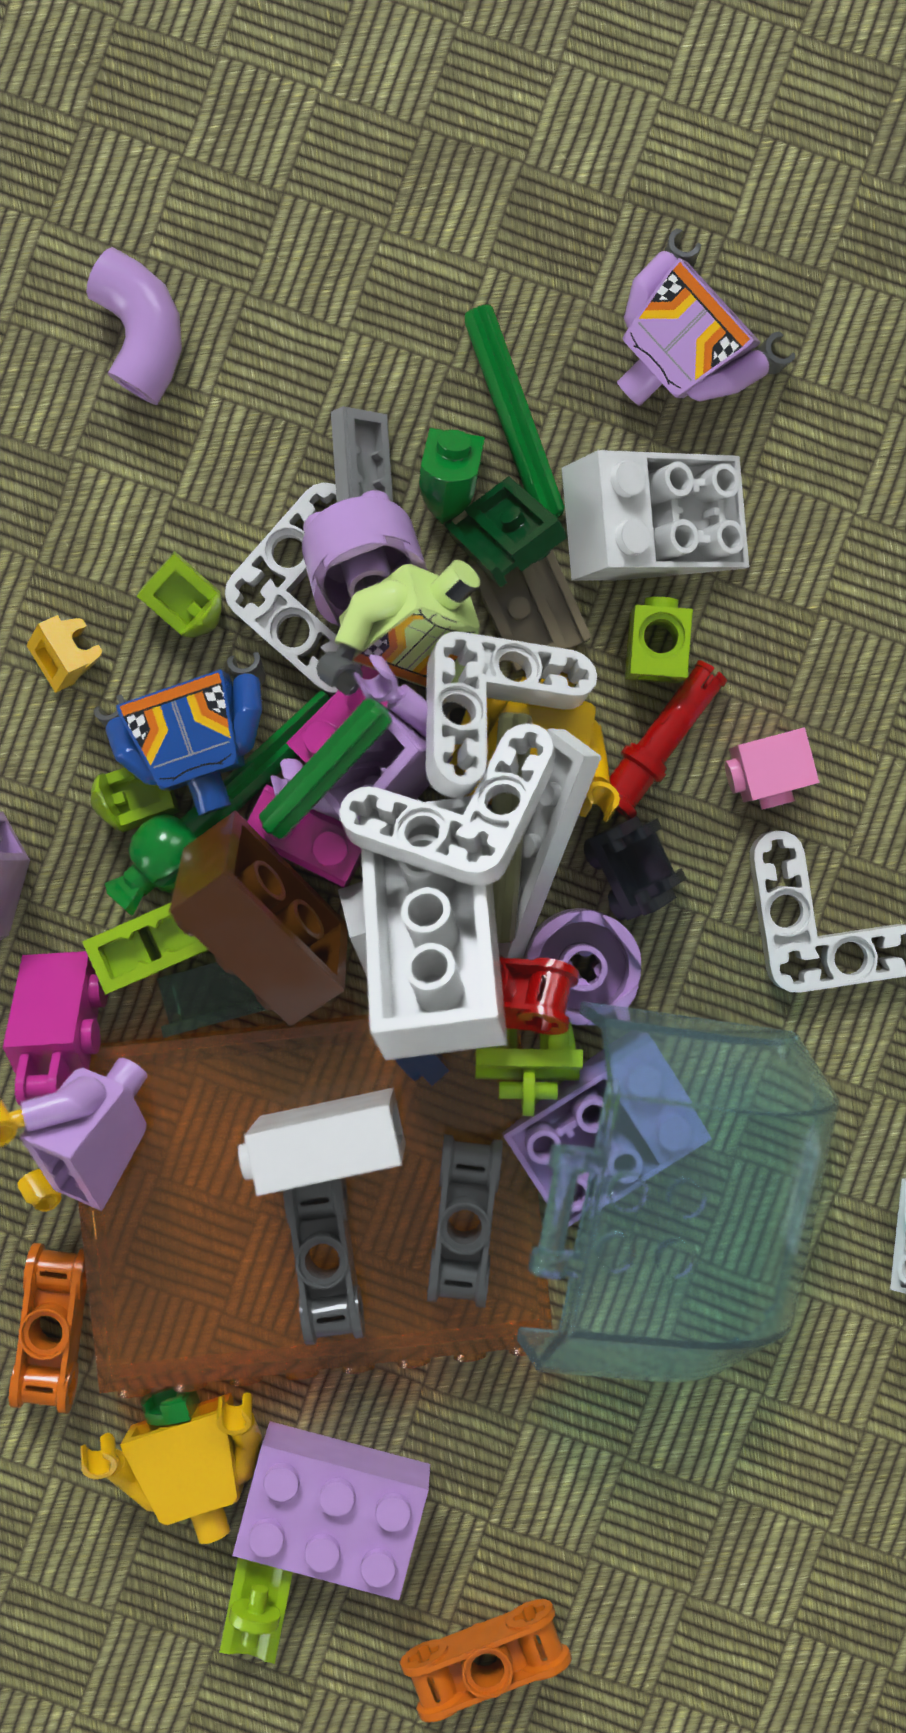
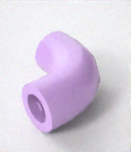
(149, 321)

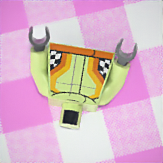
(402, 624)

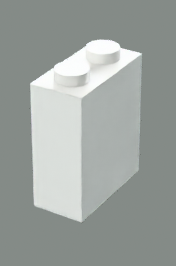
(323, 1142)

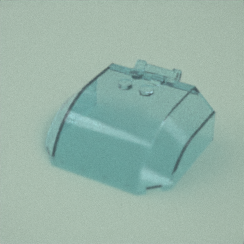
(690, 1200)

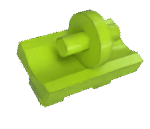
(552, 1061)
(256, 1610)

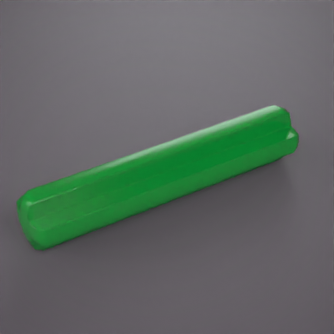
(325, 768)

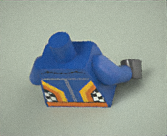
(190, 732)

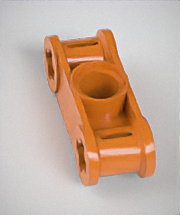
(47, 1366)
(464, 1683)

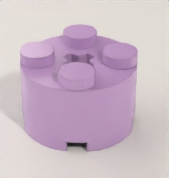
(355, 548)
(615, 952)

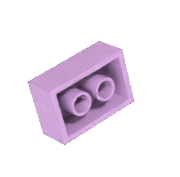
(333, 1510)

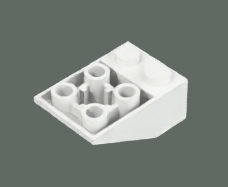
(653, 515)

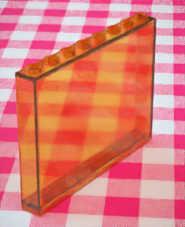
(201, 1272)

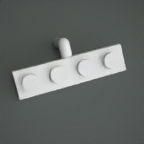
(550, 832)

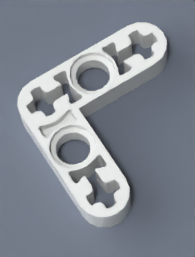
(278, 601)
(484, 680)
(473, 829)
(802, 935)

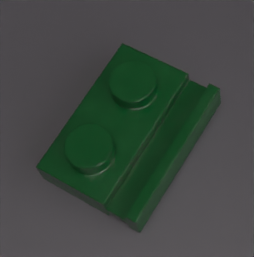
(506, 531)

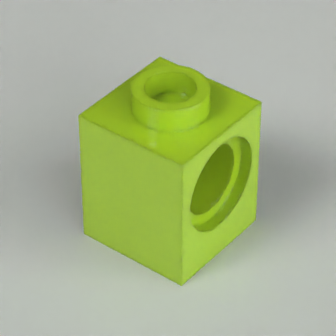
(646, 664)

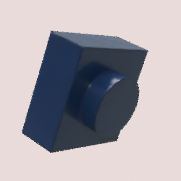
(429, 1066)

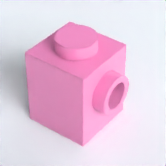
(771, 768)

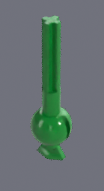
(160, 841)

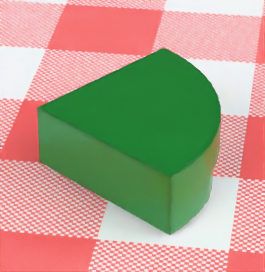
(169, 1406)

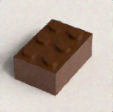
(260, 919)

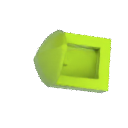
(183, 598)
(127, 801)

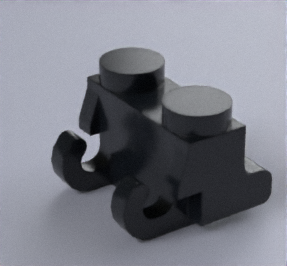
(634, 867)

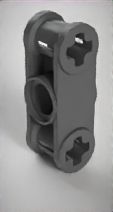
(462, 1257)
(328, 1297)

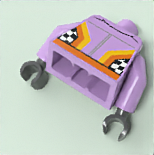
(689, 334)

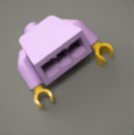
(79, 1136)

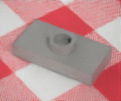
(360, 452)

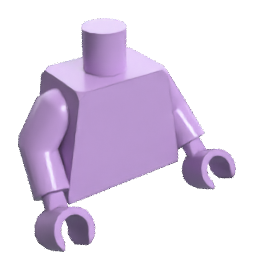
(394, 760)

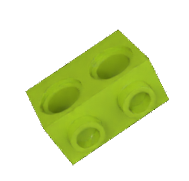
(139, 949)

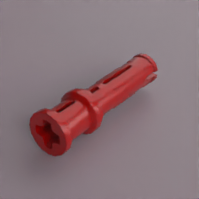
(645, 761)

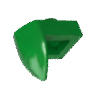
(450, 472)

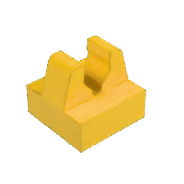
(57, 652)

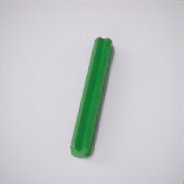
(512, 408)

